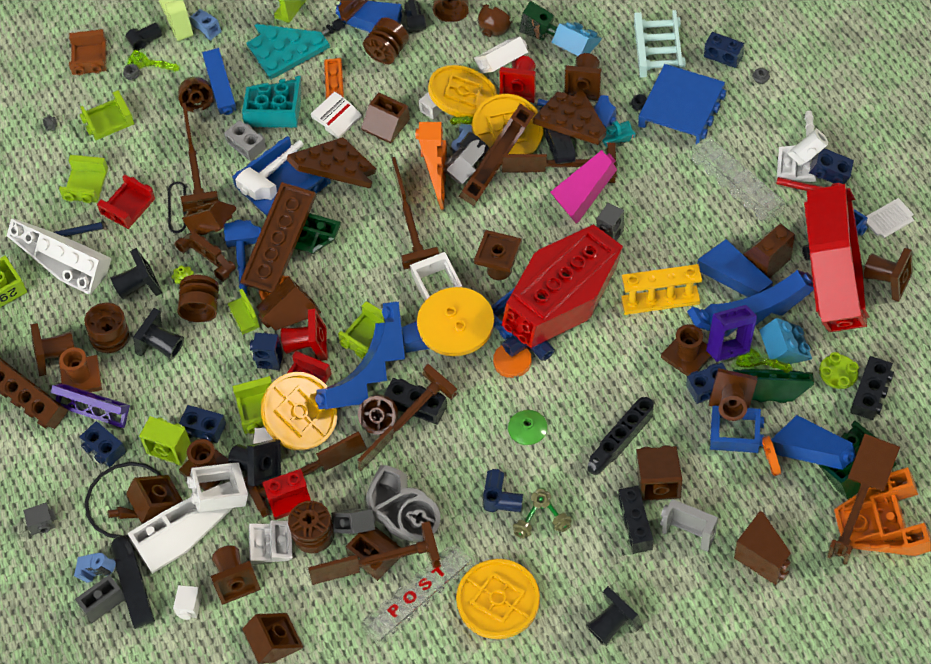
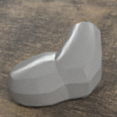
(400, 506)

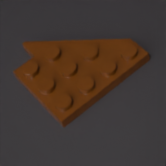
(572, 117)
(334, 161)

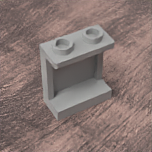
(690, 520)

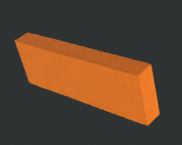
(333, 76)

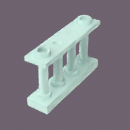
(642, 38)

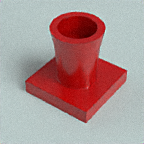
(519, 79)
(310, 336)

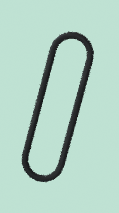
(169, 206)

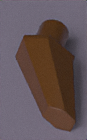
(122, 513)

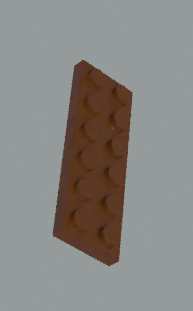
(278, 238)

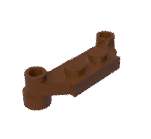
(207, 250)

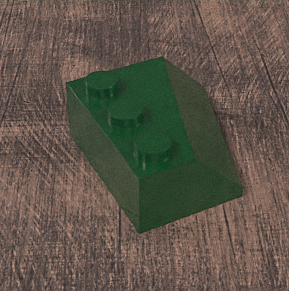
(839, 477)

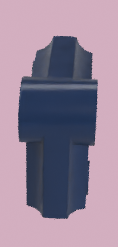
(514, 346)
(503, 500)

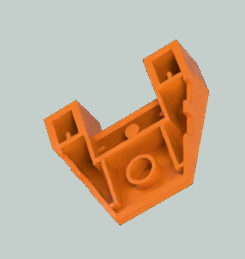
(435, 154)
(881, 521)

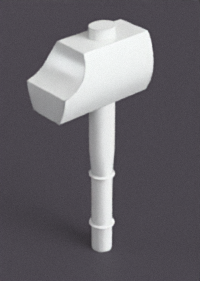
(811, 145)
(256, 184)

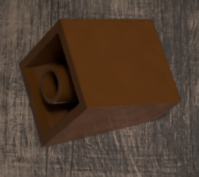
(772, 250)
(286, 305)
(659, 473)
(763, 550)

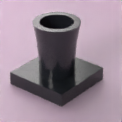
(136, 277)
(153, 334)
(259, 459)
(613, 618)

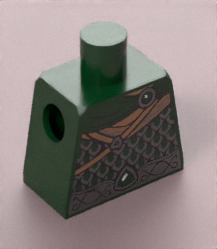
(537, 22)

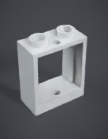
(501, 54)
(431, 266)
(216, 473)

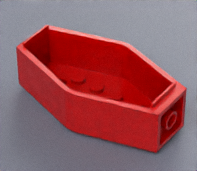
(835, 258)
(569, 301)

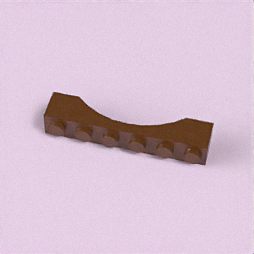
(493, 158)

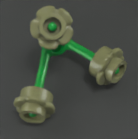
(541, 499)

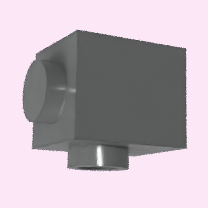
(40, 518)

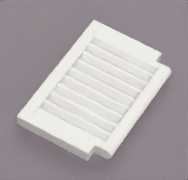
(889, 218)

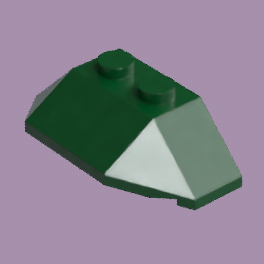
(317, 233)
(778, 384)

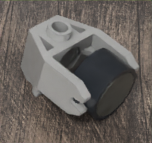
(460, 164)

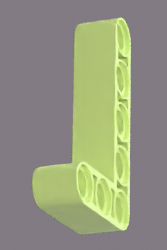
(177, 18)

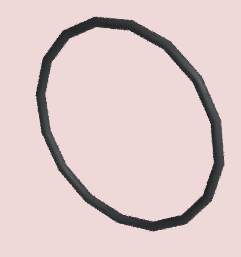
(95, 482)

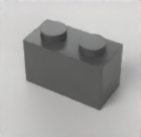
(353, 521)
(100, 598)

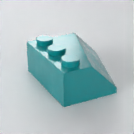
(273, 104)

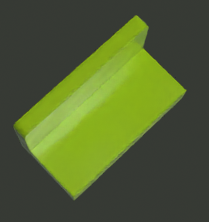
(244, 314)

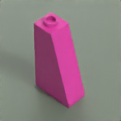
(584, 185)

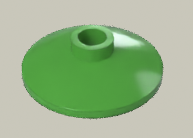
(527, 434)

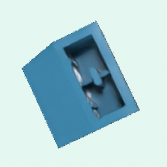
(575, 38)
(785, 342)

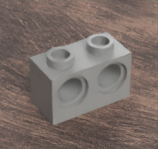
(245, 140)

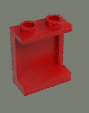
(127, 202)
(310, 365)
(286, 492)

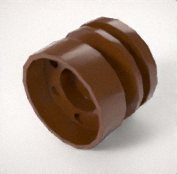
(450, 10)
(386, 40)
(198, 298)
(106, 327)
(313, 536)

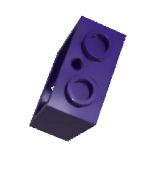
(736, 317)

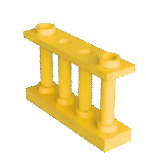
(661, 299)

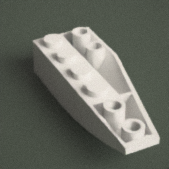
(61, 256)
(176, 530)

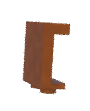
(88, 52)

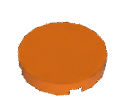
(511, 366)
(771, 456)

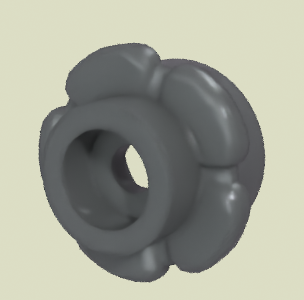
(131, 71)
(761, 79)
(50, 123)

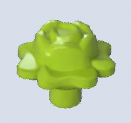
(181, 272)

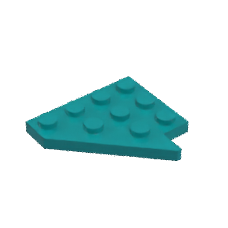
(284, 48)

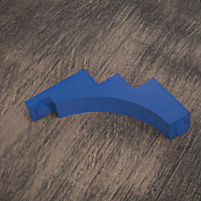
(773, 300)
(385, 346)

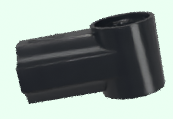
(414, 17)
(139, 38)

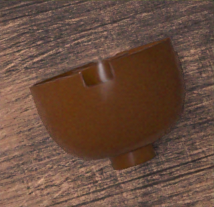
(493, 21)
(195, 91)
(377, 414)

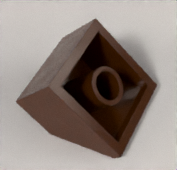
(152, 496)
(272, 637)

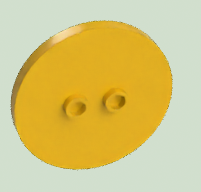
(459, 90)
(493, 116)
(455, 321)
(292, 412)
(498, 598)

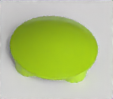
(838, 371)

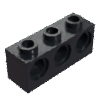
(872, 380)
(411, 392)
(635, 519)

